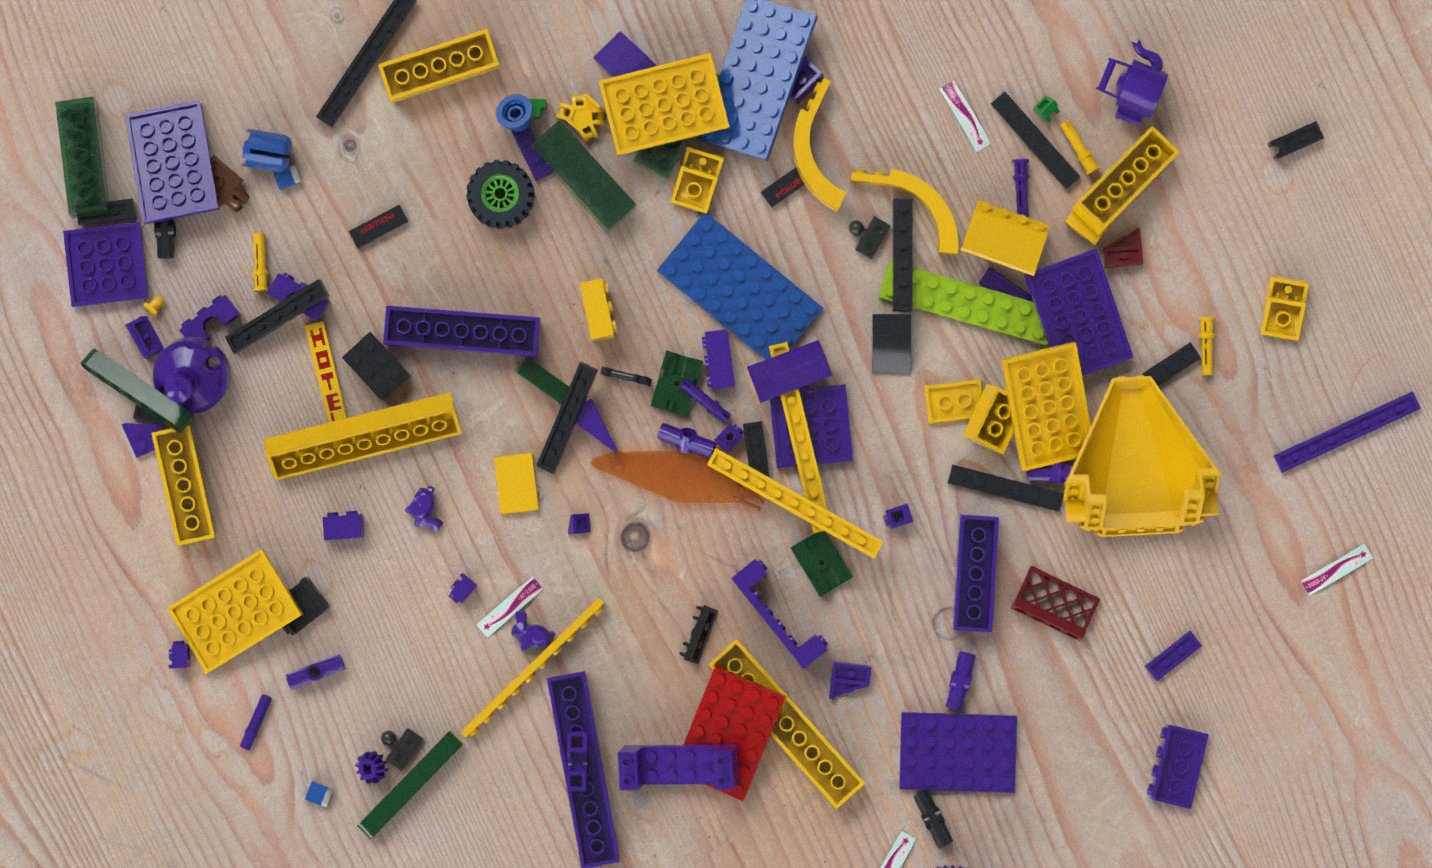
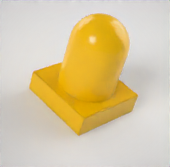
(152, 308)

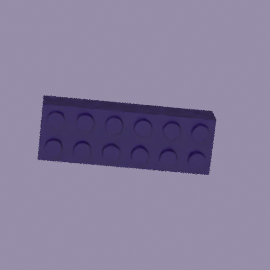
(975, 573)

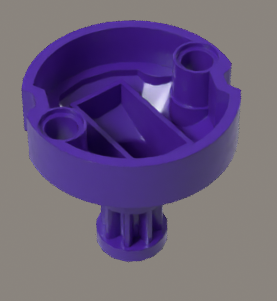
(190, 374)

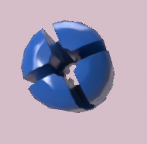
(267, 151)

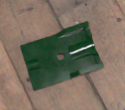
(666, 394)
(826, 576)

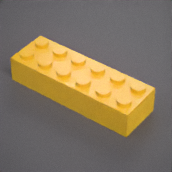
(439, 66)
(1125, 180)
(184, 485)

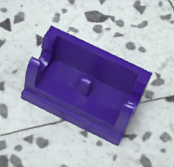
(145, 337)

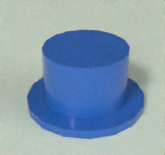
(515, 112)

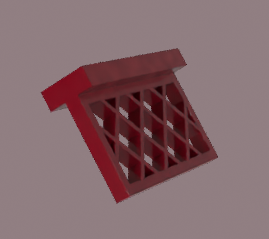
(1047, 618)

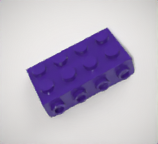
(1177, 766)

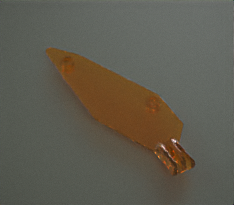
(677, 477)

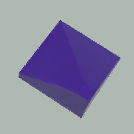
(579, 524)

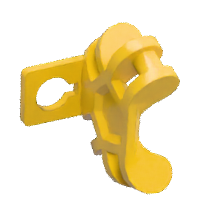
(581, 116)

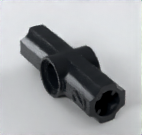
(165, 233)
(933, 818)

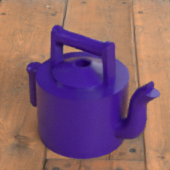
(1137, 87)

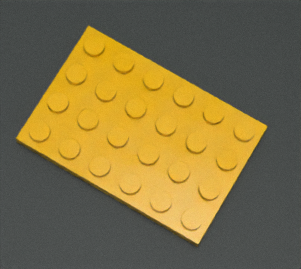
(664, 104)
(1047, 405)
(234, 611)

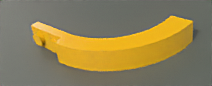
(810, 174)
(924, 193)

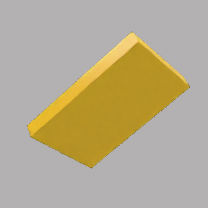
(952, 400)
(516, 483)

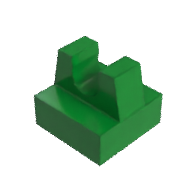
(538, 104)
(1045, 107)

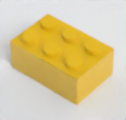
(598, 310)
(991, 420)

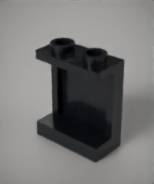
(310, 603)

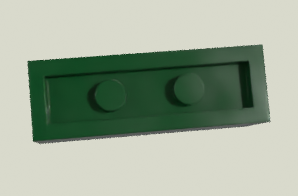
(543, 380)

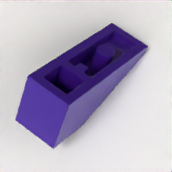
(593, 424)

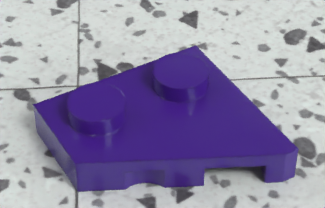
(141, 437)
(848, 677)

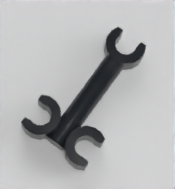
(626, 376)

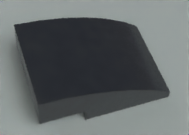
(891, 343)

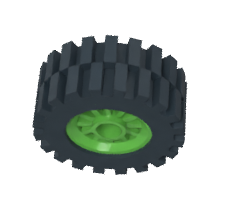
(496, 216)

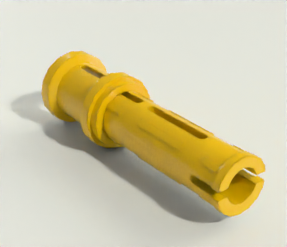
(1084, 155)
(260, 273)
(1207, 335)

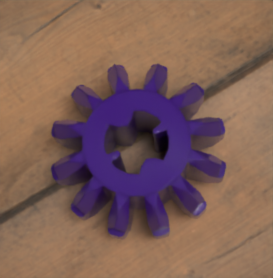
(371, 767)

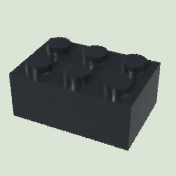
(376, 366)

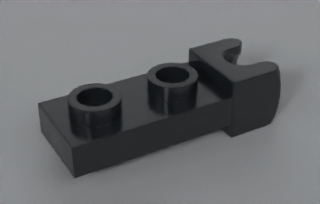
(1297, 140)

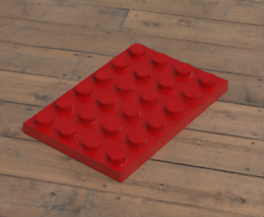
(740, 714)

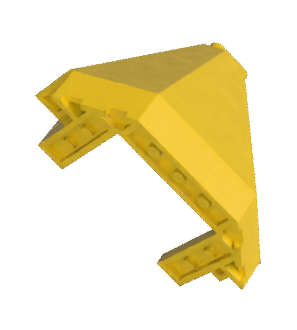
(1140, 467)

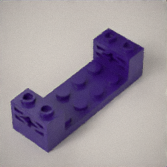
(804, 654)
(678, 765)

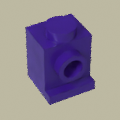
(728, 445)
(904, 513)
(462, 589)
(179, 655)

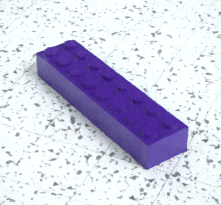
(461, 331)

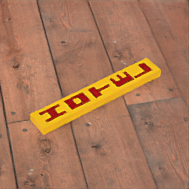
(326, 371)

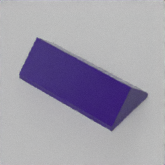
(789, 371)

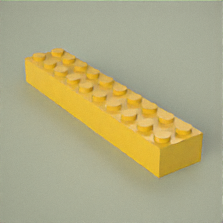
(362, 436)
(796, 732)

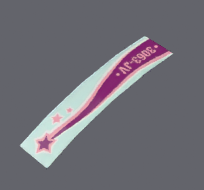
(965, 116)
(1337, 569)
(509, 606)
(899, 851)

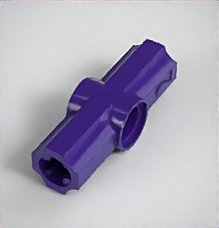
(686, 440)
(1052, 473)
(327, 667)
(960, 680)

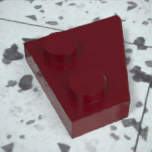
(1125, 251)

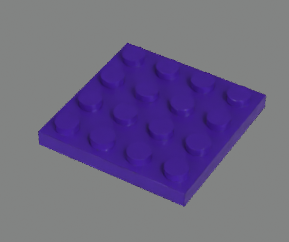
(105, 264)
(827, 424)

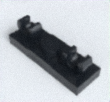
(699, 634)

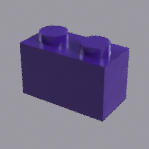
(344, 526)

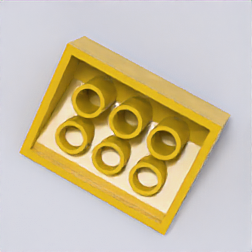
(1005, 237)

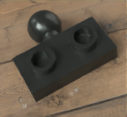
(871, 237)
(403, 748)

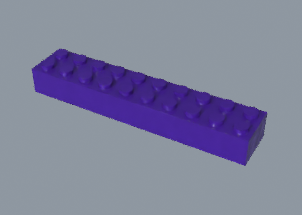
(591, 807)

